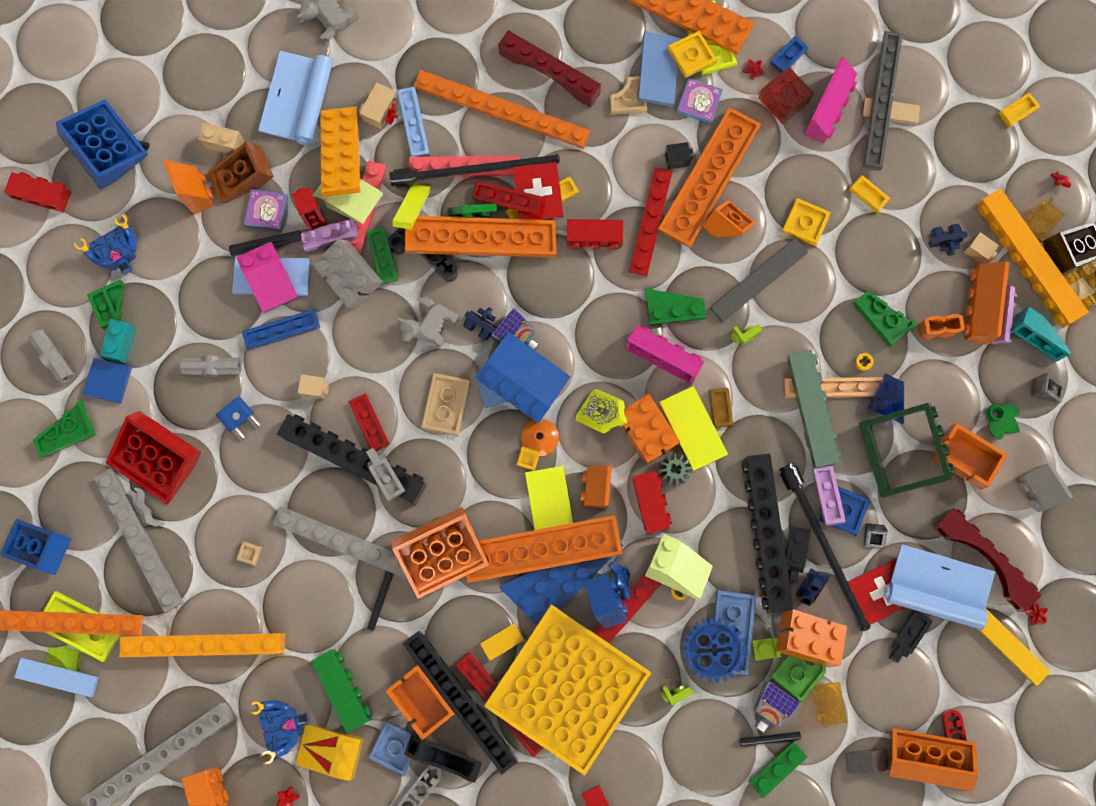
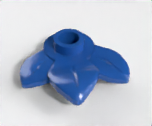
(622, 578)

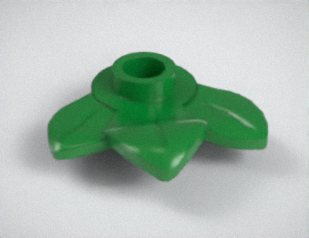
(1004, 421)

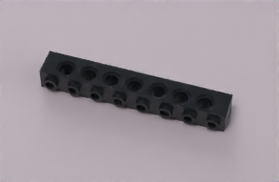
(289, 432)
(775, 542)
(461, 702)

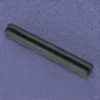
(277, 240)

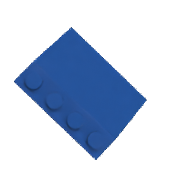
(101, 143)
(523, 377)

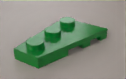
(673, 308)
(883, 319)
(67, 431)

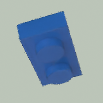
(789, 54)

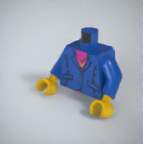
(114, 248)
(279, 726)

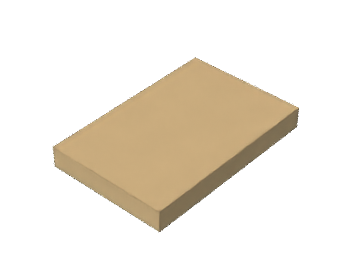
(445, 404)

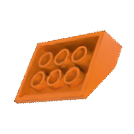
(439, 552)

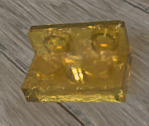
(1044, 219)
(830, 703)

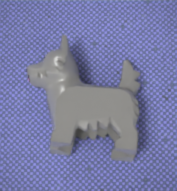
(330, 12)
(430, 326)

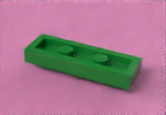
(382, 255)
(777, 769)

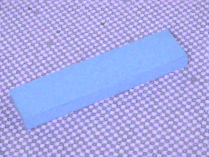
(413, 122)
(56, 677)

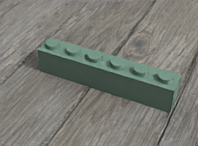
(813, 408)

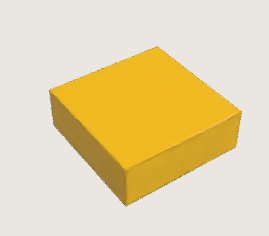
(528, 458)

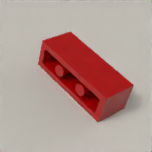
(37, 191)
(309, 208)
(594, 233)
(651, 502)

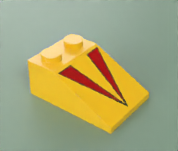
(329, 752)

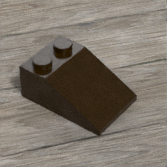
(1072, 247)

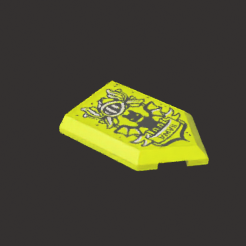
(602, 412)

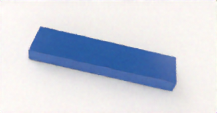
(281, 329)

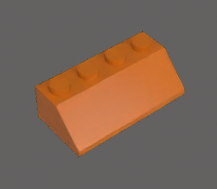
(986, 302)
(933, 759)

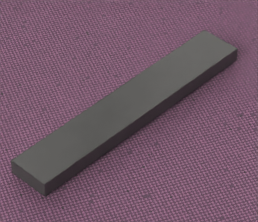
(759, 280)

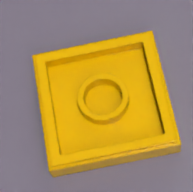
(692, 54)
(806, 222)

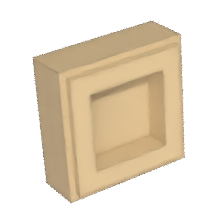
(249, 553)

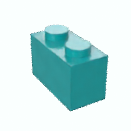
(117, 341)

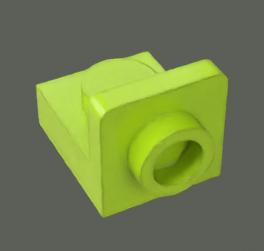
(748, 334)
(765, 648)
(679, 694)

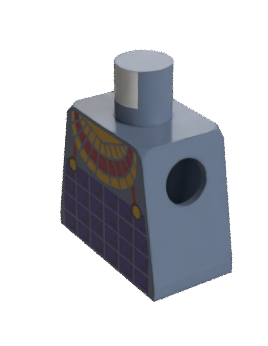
(518, 326)
(773, 707)

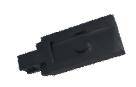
(797, 551)
(909, 636)

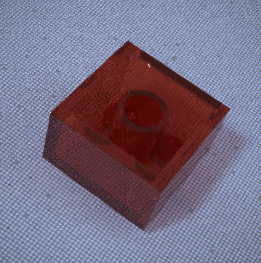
(786, 95)

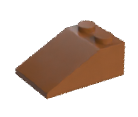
(240, 172)

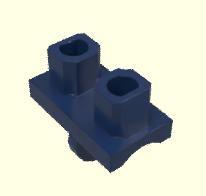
(955, 235)
(474, 319)
(811, 587)

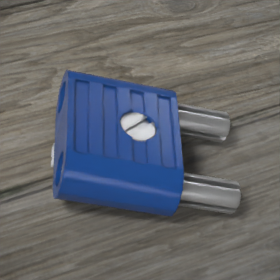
(236, 414)

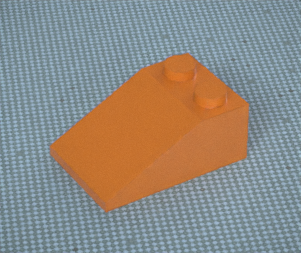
(189, 186)

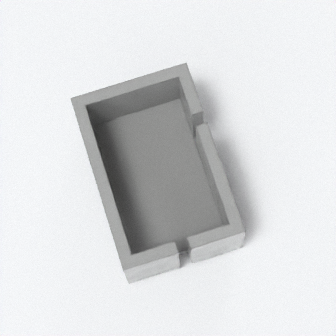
(347, 273)

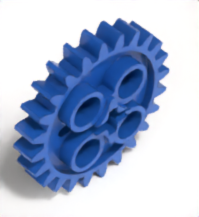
(715, 668)

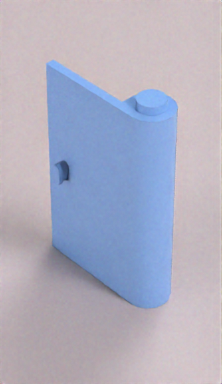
(297, 106)
(944, 593)

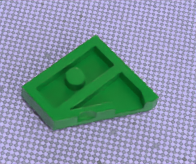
(468, 210)
(107, 303)

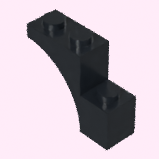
(443, 758)

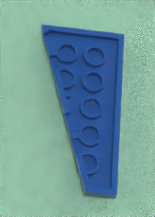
(554, 586)

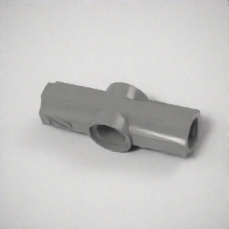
(51, 356)
(210, 366)

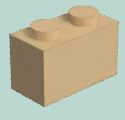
(376, 106)
(220, 138)

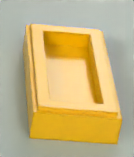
(1019, 109)
(869, 194)
(502, 641)

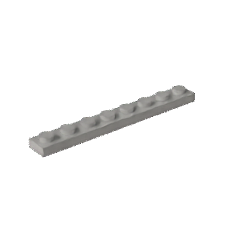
(138, 540)
(338, 540)

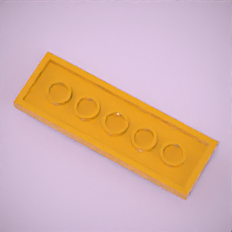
(340, 152)

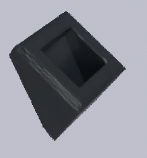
(875, 535)

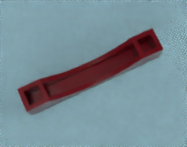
(525, 53)
(1015, 587)

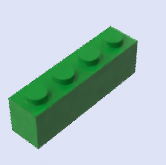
(341, 690)

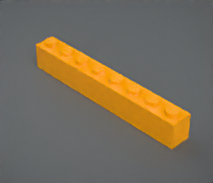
(1031, 258)
(202, 645)

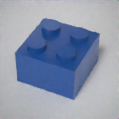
(606, 601)

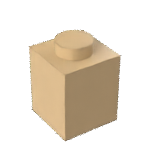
(981, 249)
(313, 387)

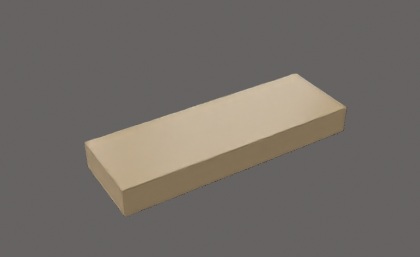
(900, 112)

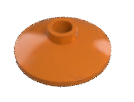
(545, 445)

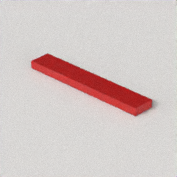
(485, 686)

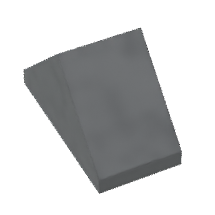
(1047, 388)
(867, 761)

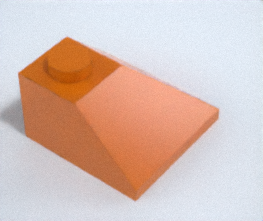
(728, 221)

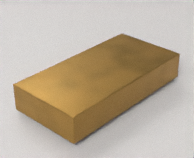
(721, 407)

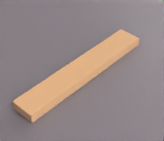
(841, 387)

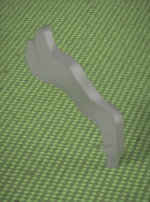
(139, 503)

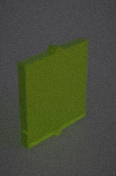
(64, 658)

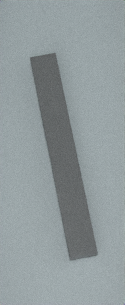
(882, 101)

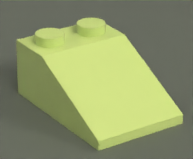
(354, 206)
(679, 567)

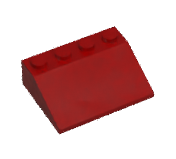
(152, 456)

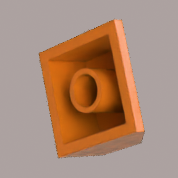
(597, 487)

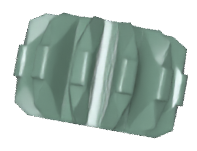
(674, 476)

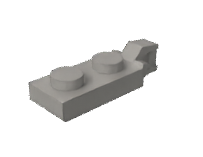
(384, 475)

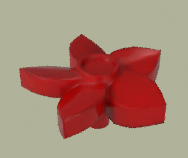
(754, 69)
(391, 115)
(1061, 179)
(1037, 614)
(287, 797)

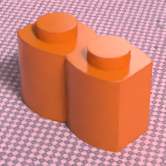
(942, 327)

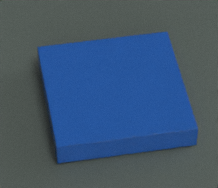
(107, 380)
(854, 511)

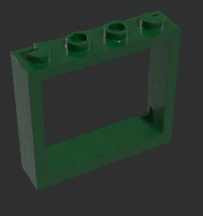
(875, 459)

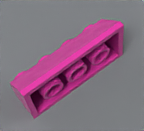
(832, 101)
(664, 354)

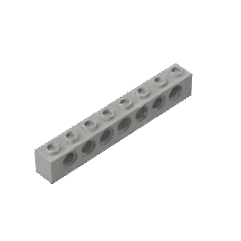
(160, 757)

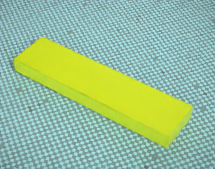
(411, 206)

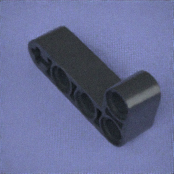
(399, 235)

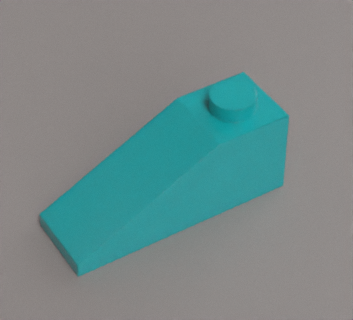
(1039, 333)

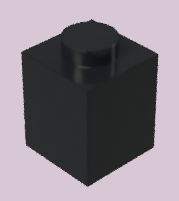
(678, 155)

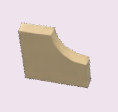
(626, 100)

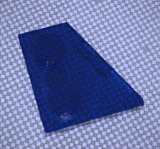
(889, 397)

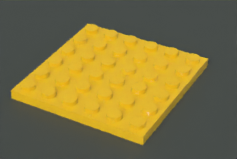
(567, 689)

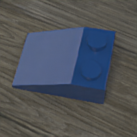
(35, 547)

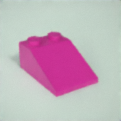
(267, 277)

